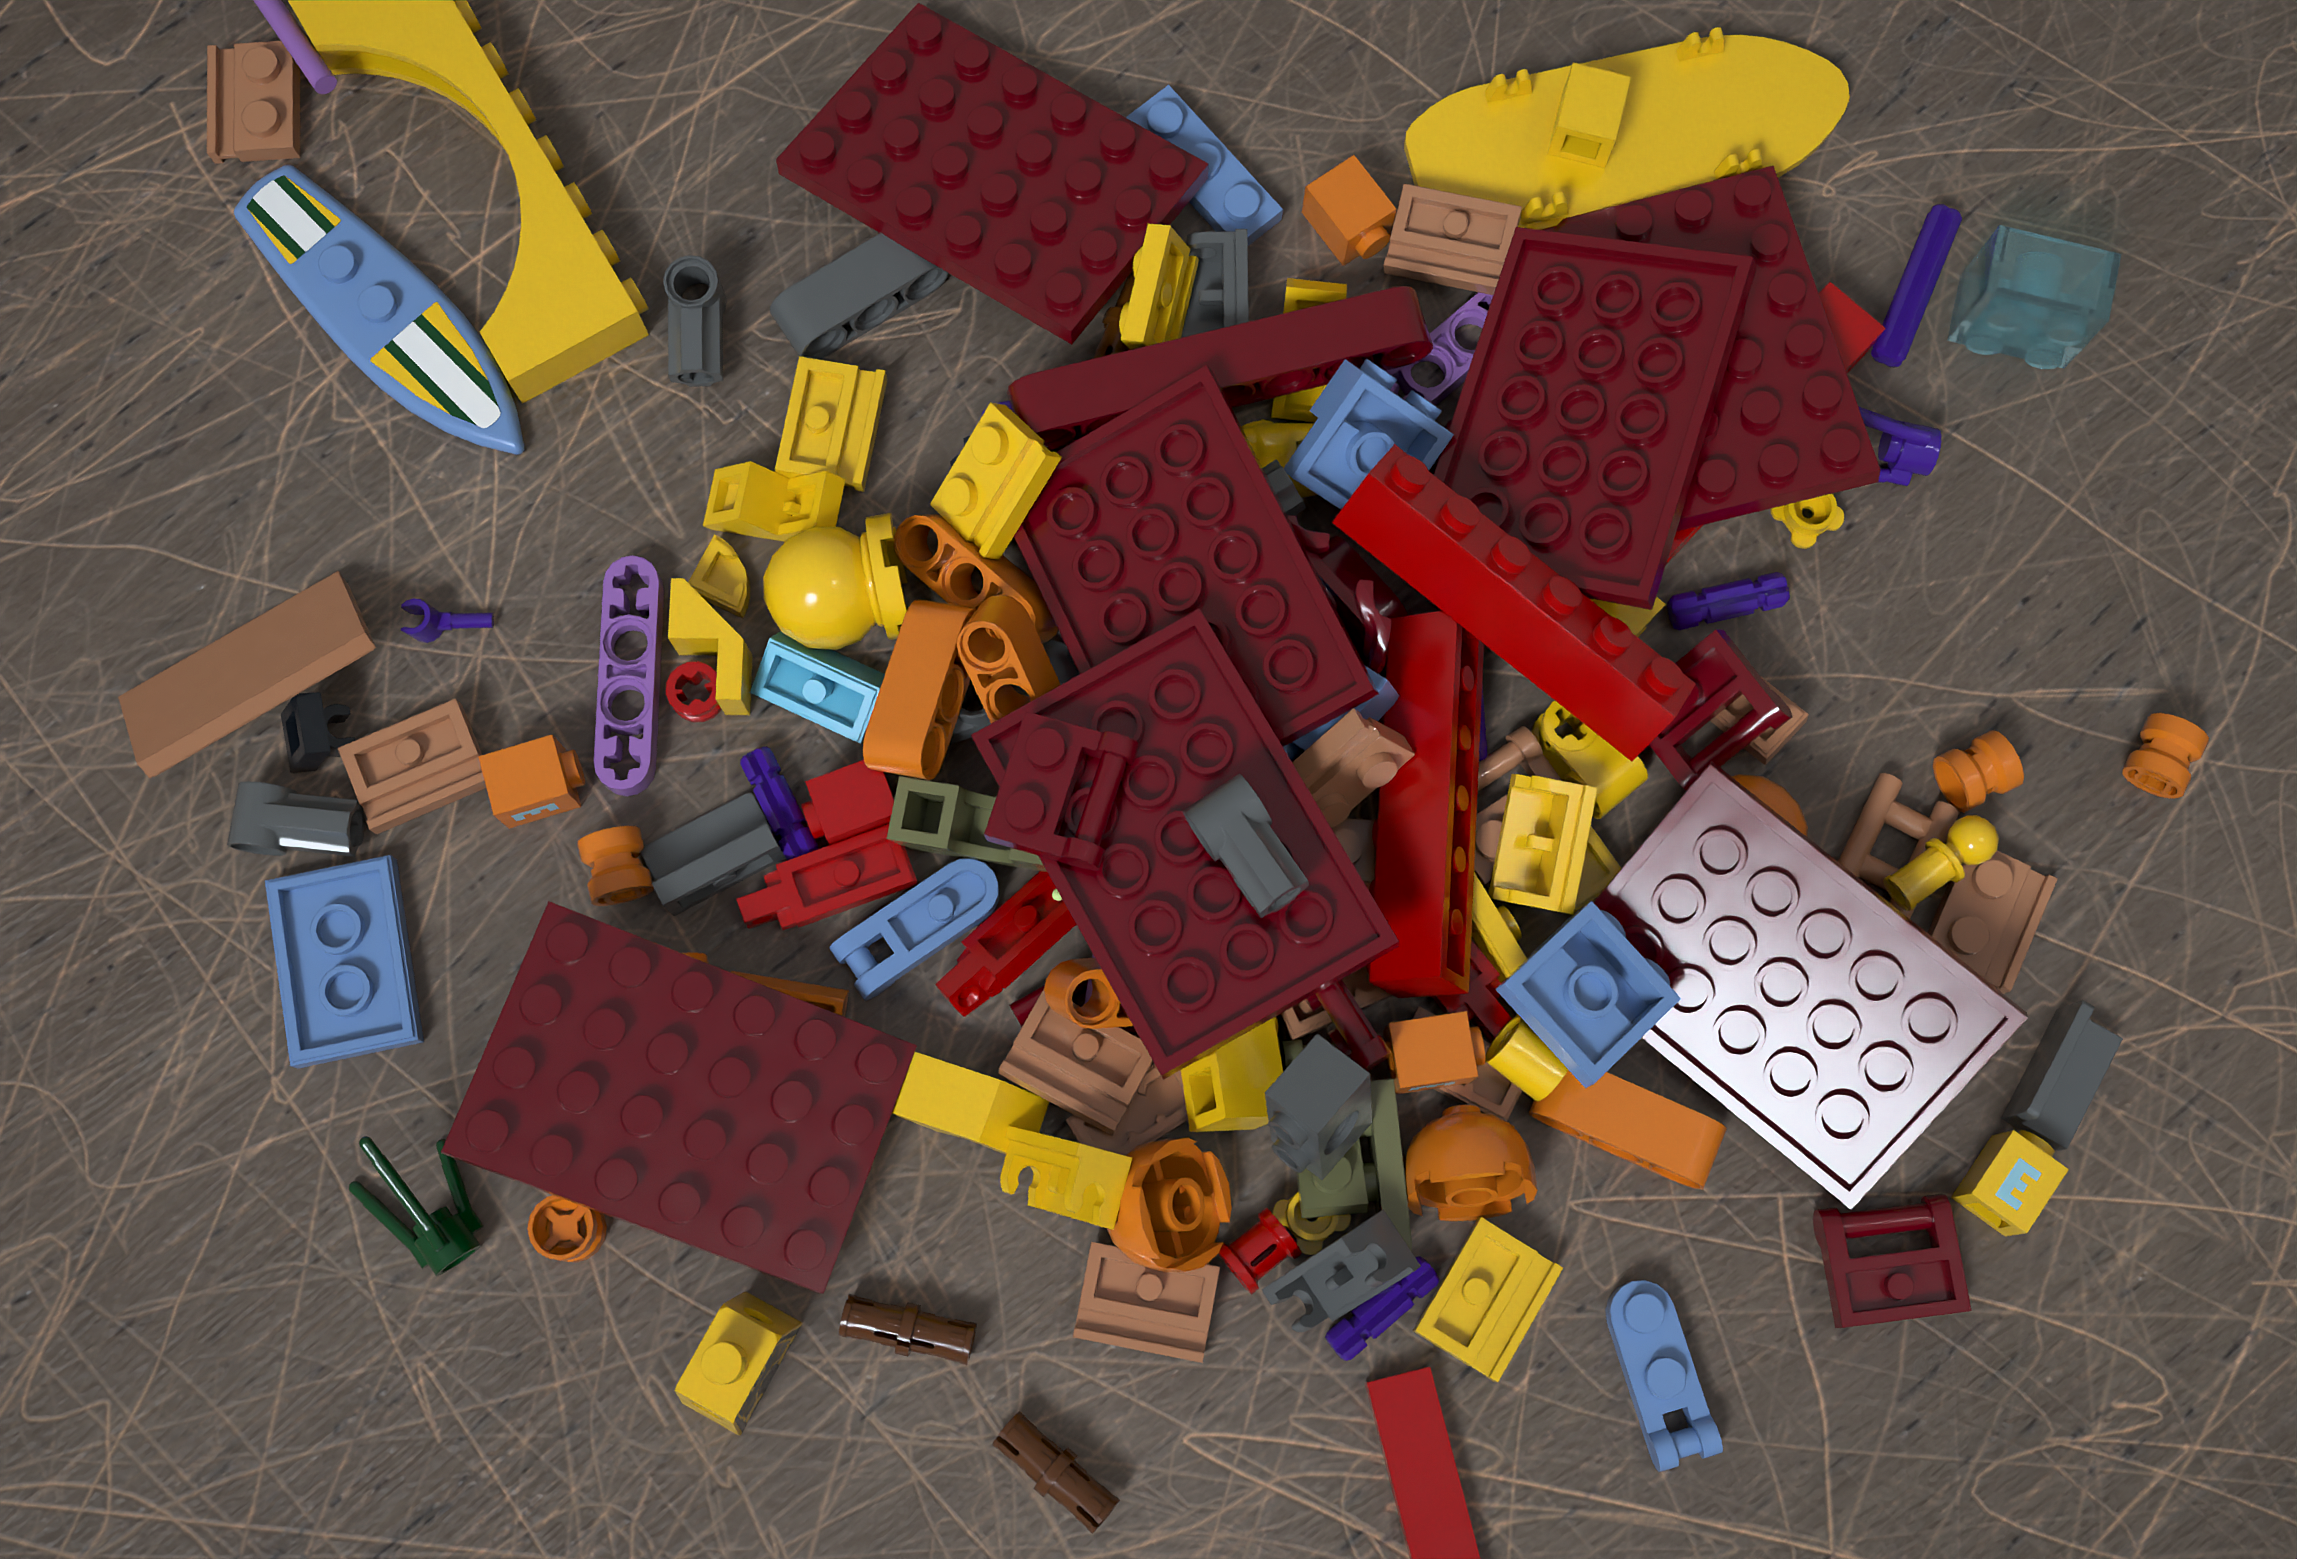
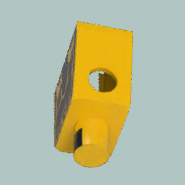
(737, 1360)

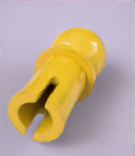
(1968, 841)

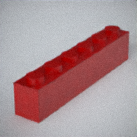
(1514, 603)
(1429, 808)

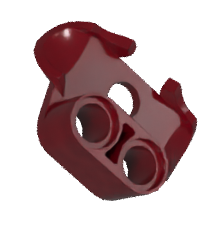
(1356, 592)

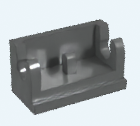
(1220, 281)
(1346, 1272)

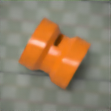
(2165, 756)
(1978, 771)
(616, 869)
(556, 1222)

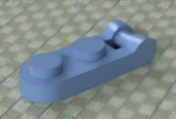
(919, 924)
(1660, 1373)

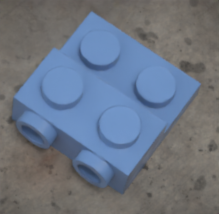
(1358, 426)
(1589, 993)

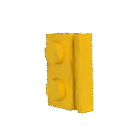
(1160, 289)
(831, 421)
(995, 480)
(1488, 1299)

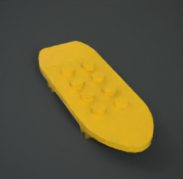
(1687, 120)

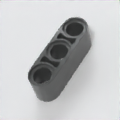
(853, 296)

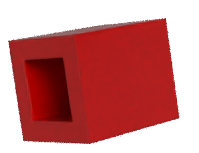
(848, 802)

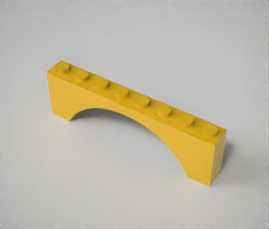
(563, 295)

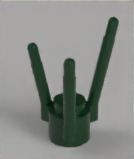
(441, 1237)

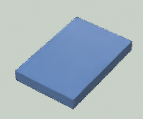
(343, 961)

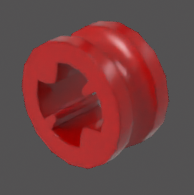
(693, 673)

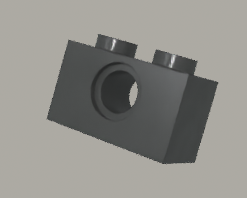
(1318, 1108)

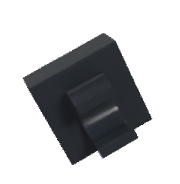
(307, 731)

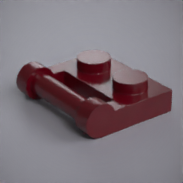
(1720, 679)
(1041, 785)
(1353, 1031)
(1894, 1283)

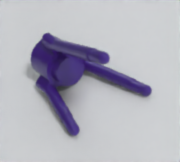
(1904, 446)

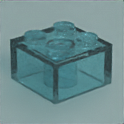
(2033, 297)

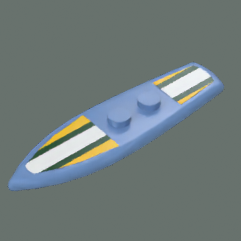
(381, 310)

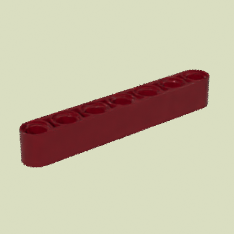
(1248, 360)

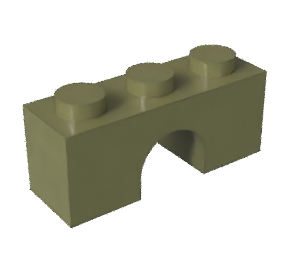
(950, 823)

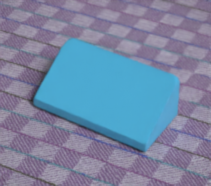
(818, 685)

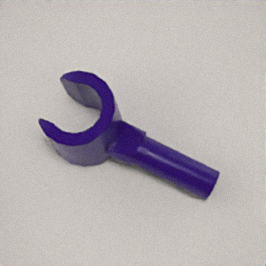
(436, 621)

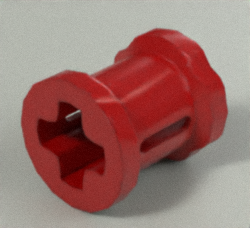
(1259, 1250)

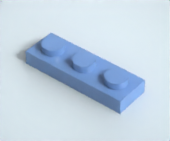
(1231, 194)

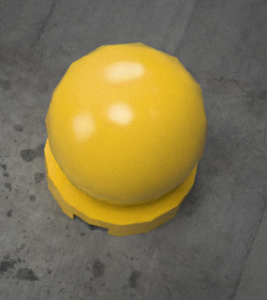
(836, 586)

